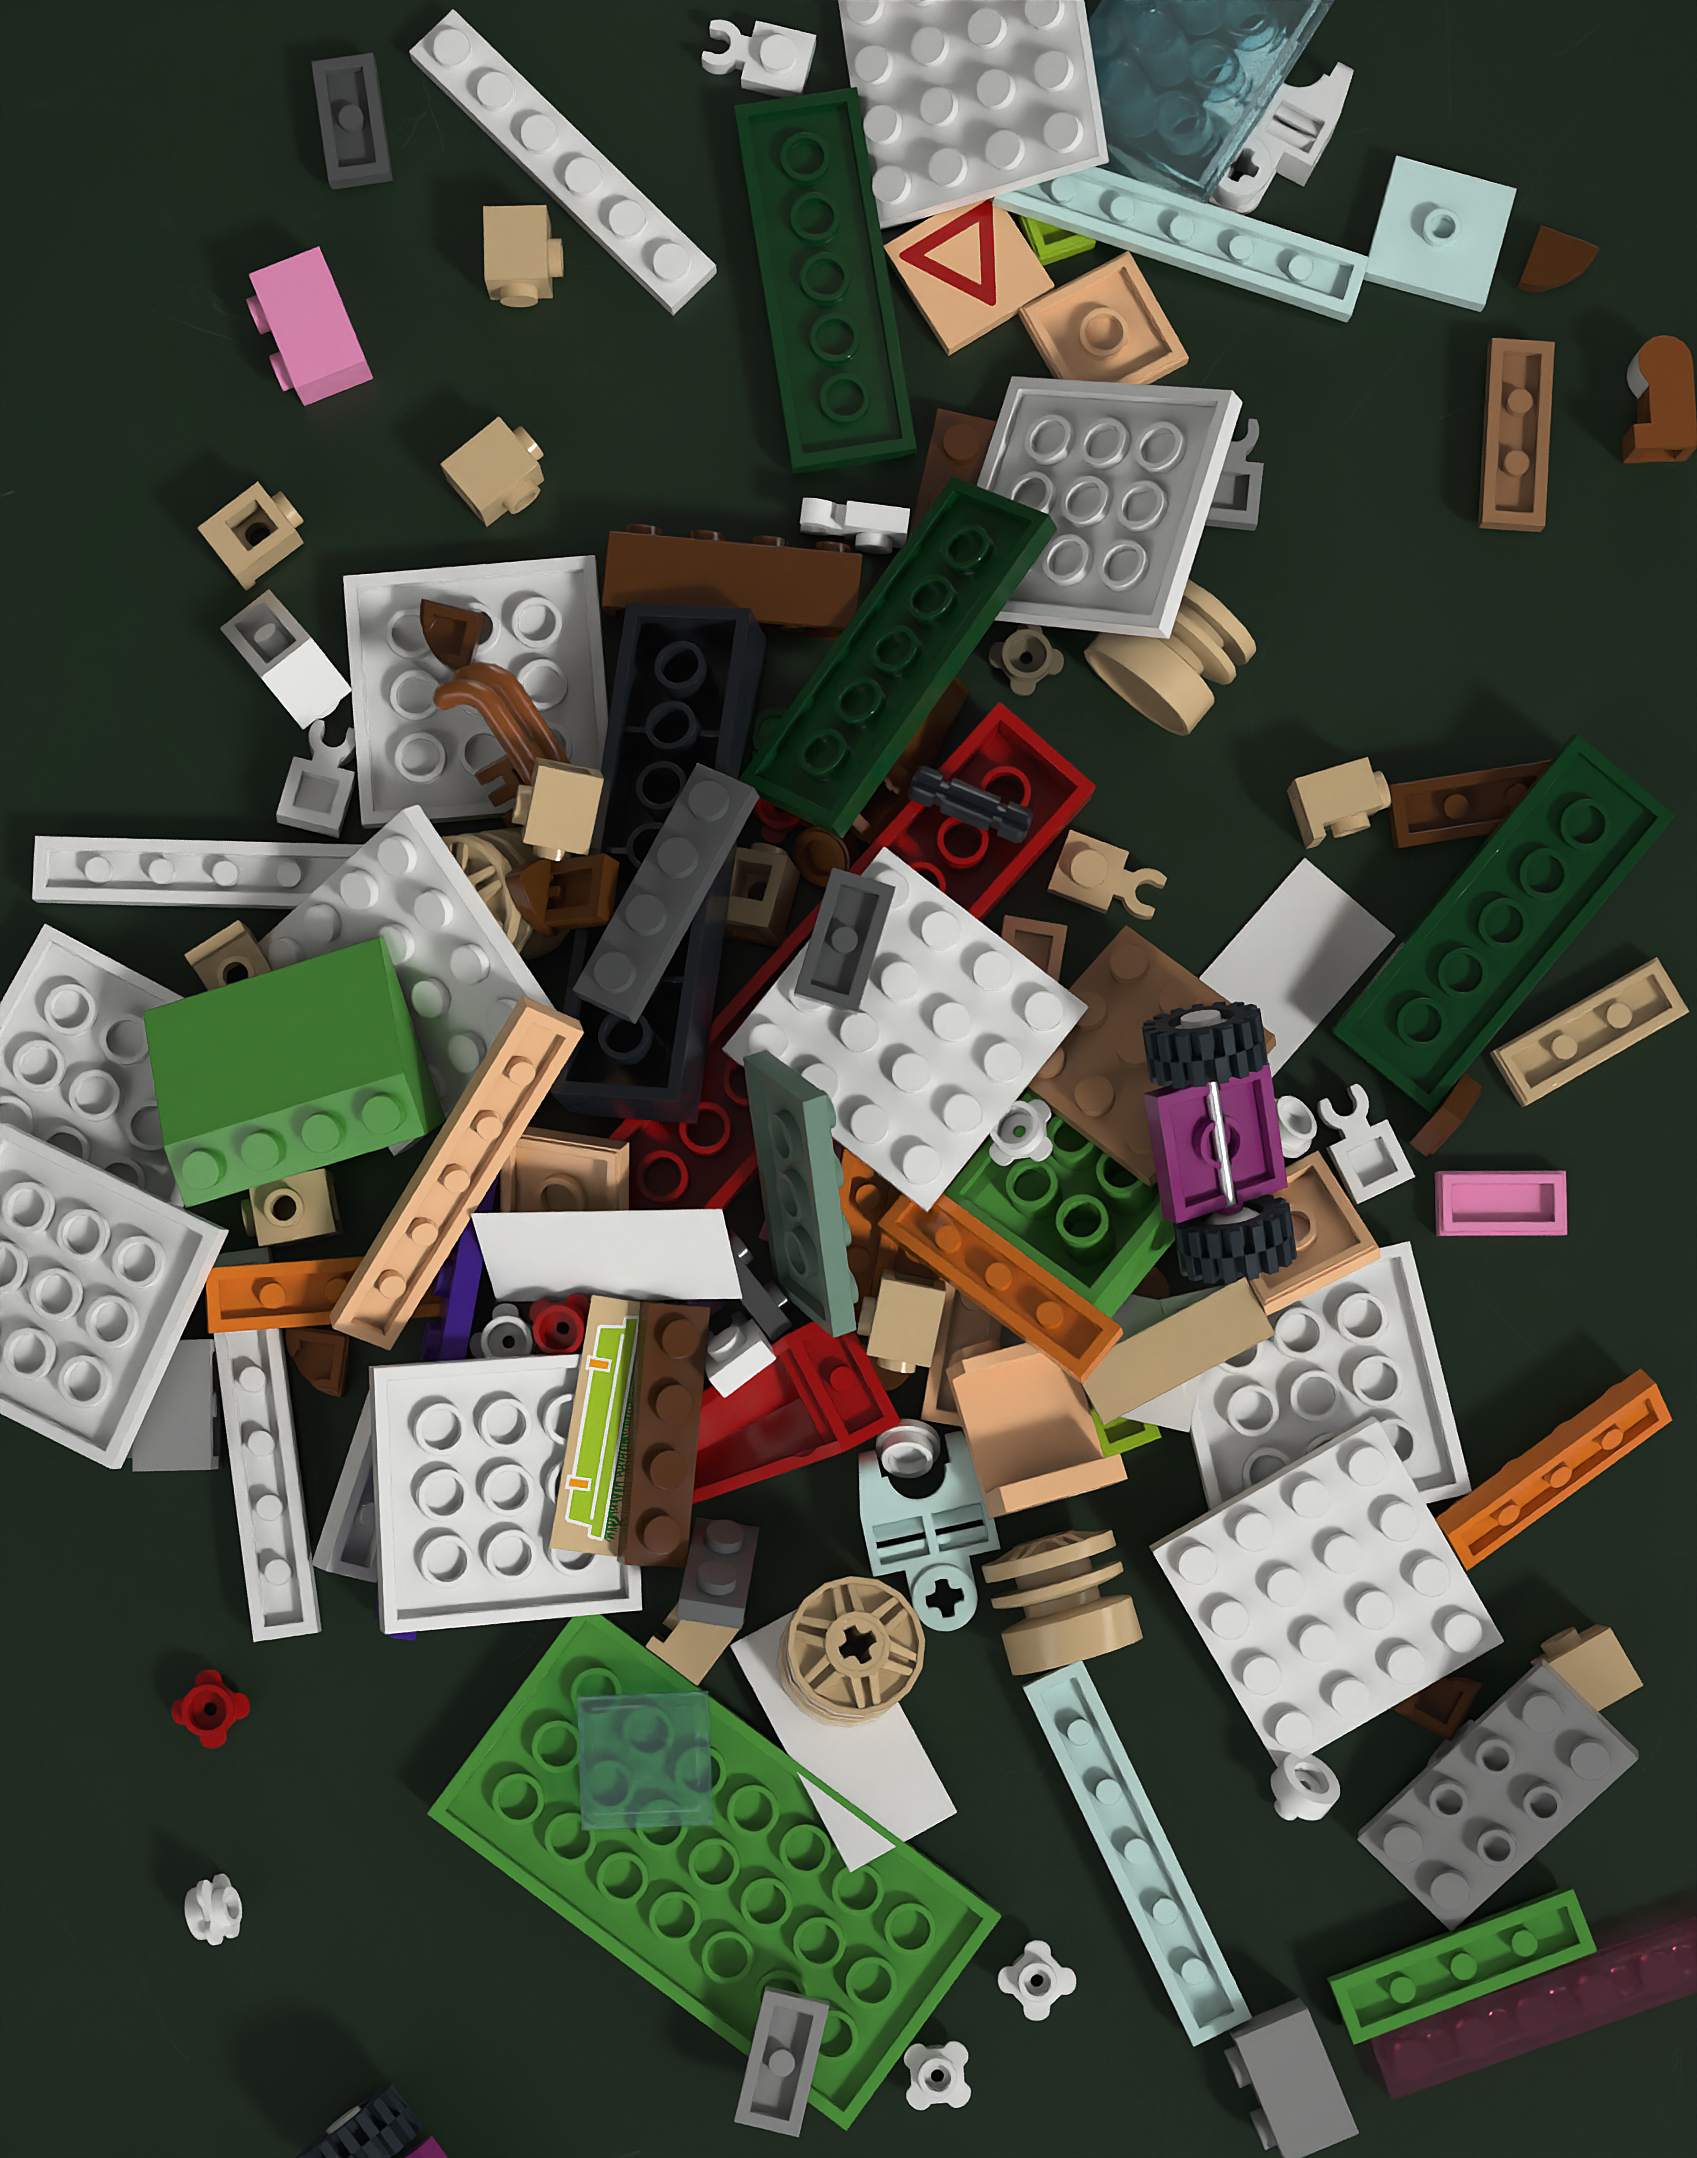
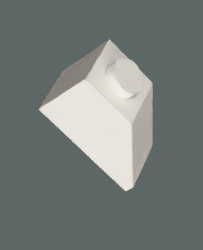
(286, 659)

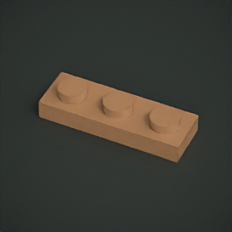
(1516, 435)

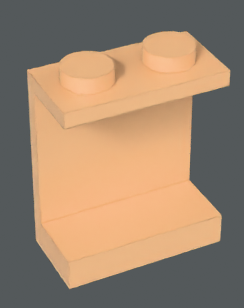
(1027, 1428)

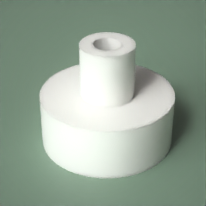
(1304, 1788)

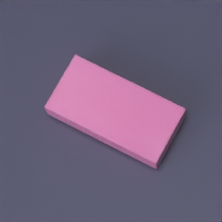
(1500, 1203)

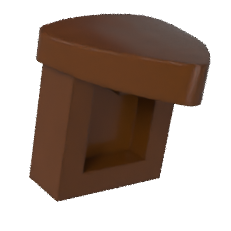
(565, 892)

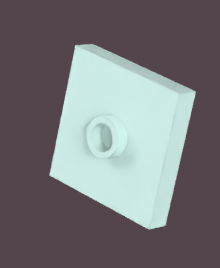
(1439, 233)

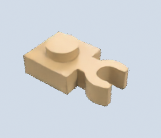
(1094, 873)

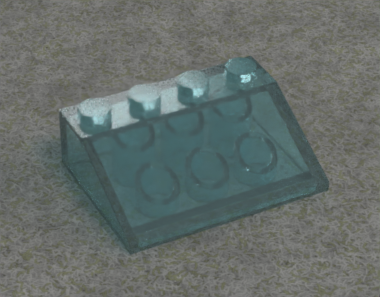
(1191, 81)

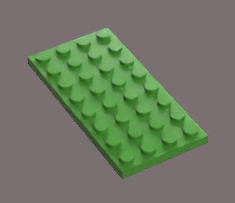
(722, 1903)

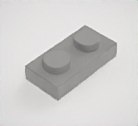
(782, 2061)

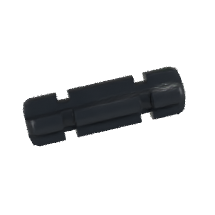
(970, 804)

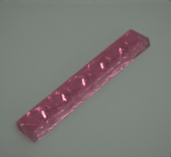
(1540, 2009)

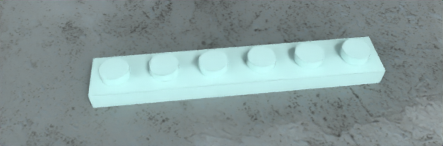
(1197, 238)
(1137, 1852)

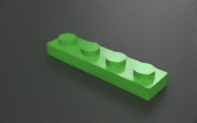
(1461, 1964)

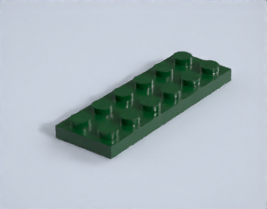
(825, 280)
(898, 655)
(1502, 923)

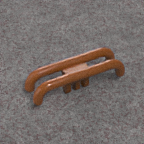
(511, 719)

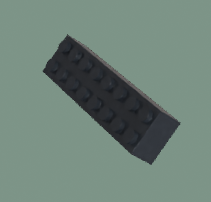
(677, 701)

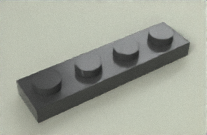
(666, 893)

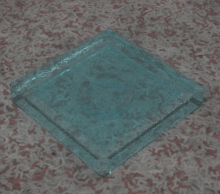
(645, 1759)

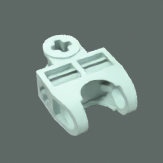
(943, 1556)

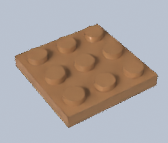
(1101, 1065)

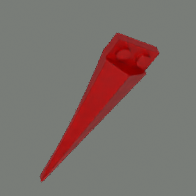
(793, 1412)

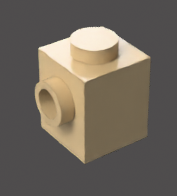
(520, 254)
(496, 471)
(558, 808)
(293, 1210)
(902, 1320)
(1591, 1664)

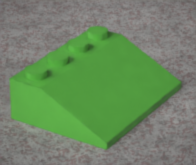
(288, 1072)
(1070, 1214)

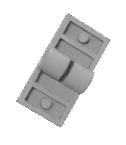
(1497, 1794)

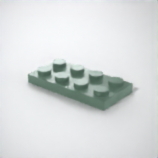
(801, 1192)

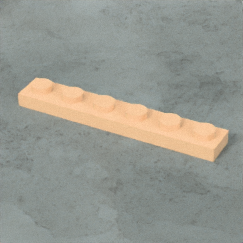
(456, 1172)

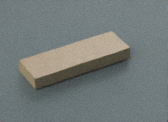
(1589, 1032)
(1177, 1350)

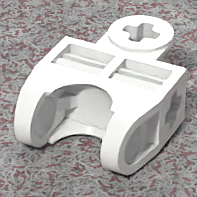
(1285, 140)

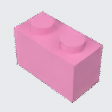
(310, 327)

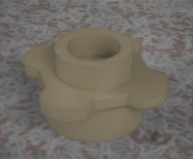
(1025, 676)

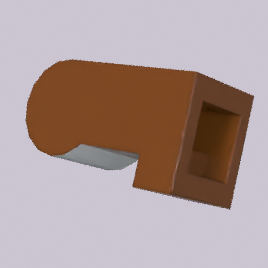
(1666, 404)

